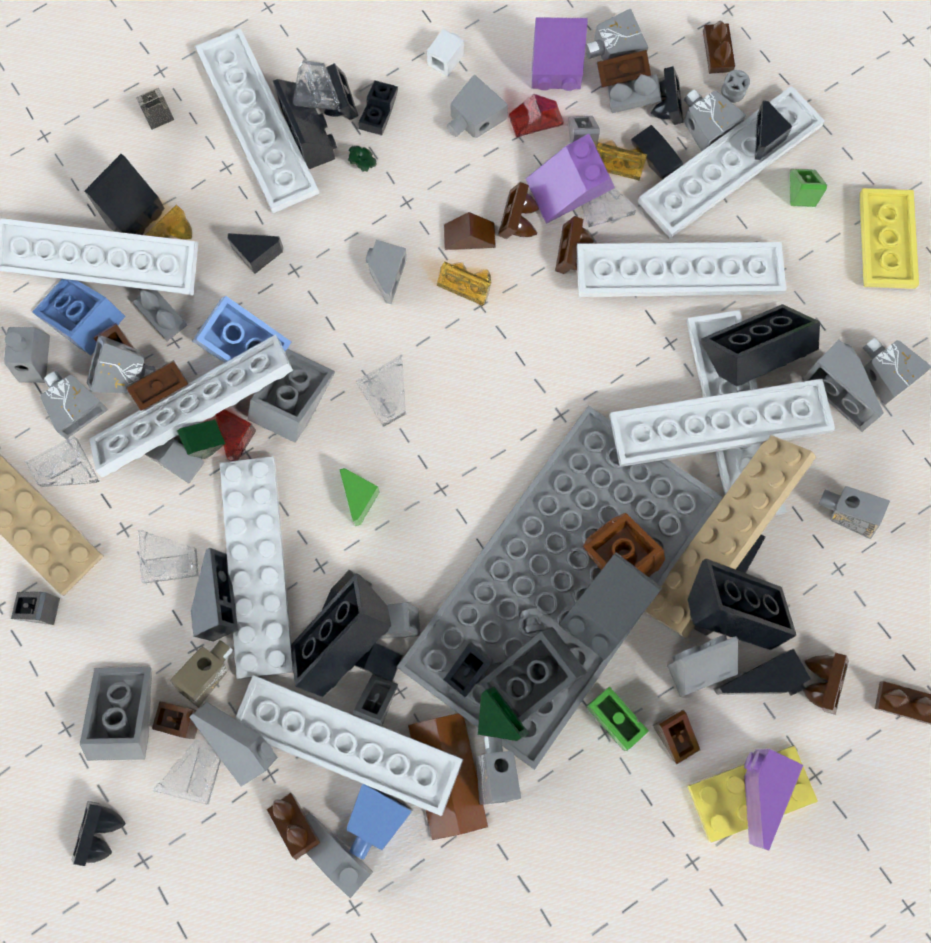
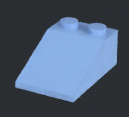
(233, 331)

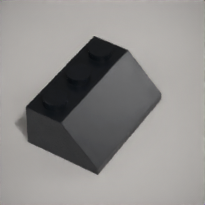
(306, 127)

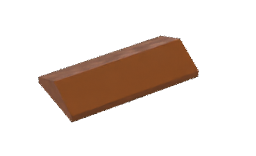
(463, 807)

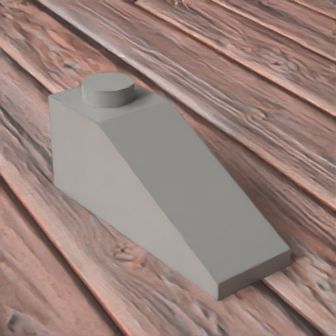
(237, 745)
(336, 861)

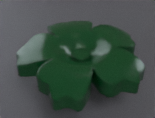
(362, 158)

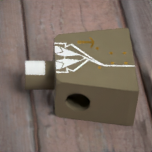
(196, 683)

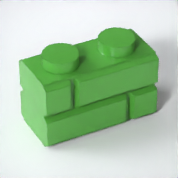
(617, 719)

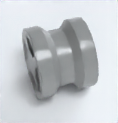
(735, 79)
(530, 623)

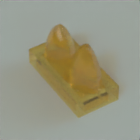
(621, 161)
(173, 224)
(463, 283)

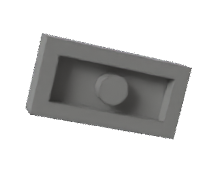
(635, 93)
(159, 313)

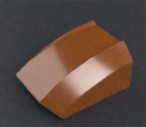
(627, 539)

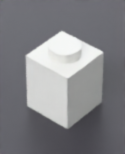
(445, 52)

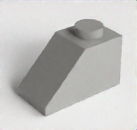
(386, 267)

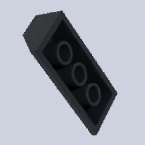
(762, 344)
(740, 606)
(339, 637)

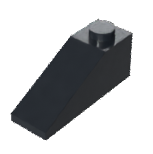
(214, 603)
(776, 676)

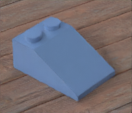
(78, 313)

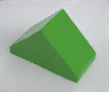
(806, 187)
(359, 494)

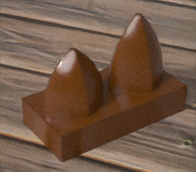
(718, 48)
(623, 68)
(512, 221)
(571, 235)
(157, 385)
(831, 669)
(904, 702)
(293, 826)

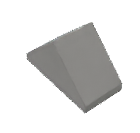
(581, 126)
(175, 459)

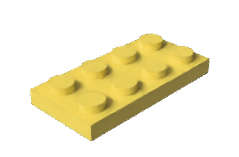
(888, 238)
(722, 799)

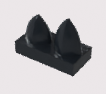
(340, 84)
(672, 106)
(95, 820)

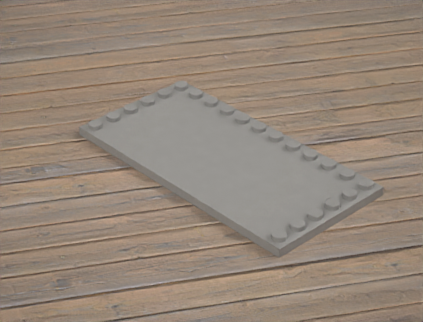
(541, 564)

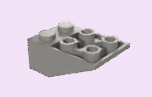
(705, 664)

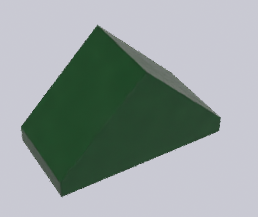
(201, 439)
(498, 719)

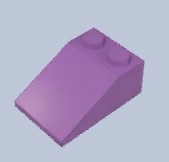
(558, 53)
(569, 179)
(768, 789)

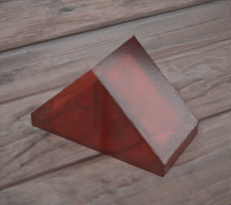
(535, 115)
(235, 432)

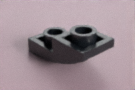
(378, 108)
(660, 154)

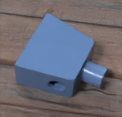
(375, 820)

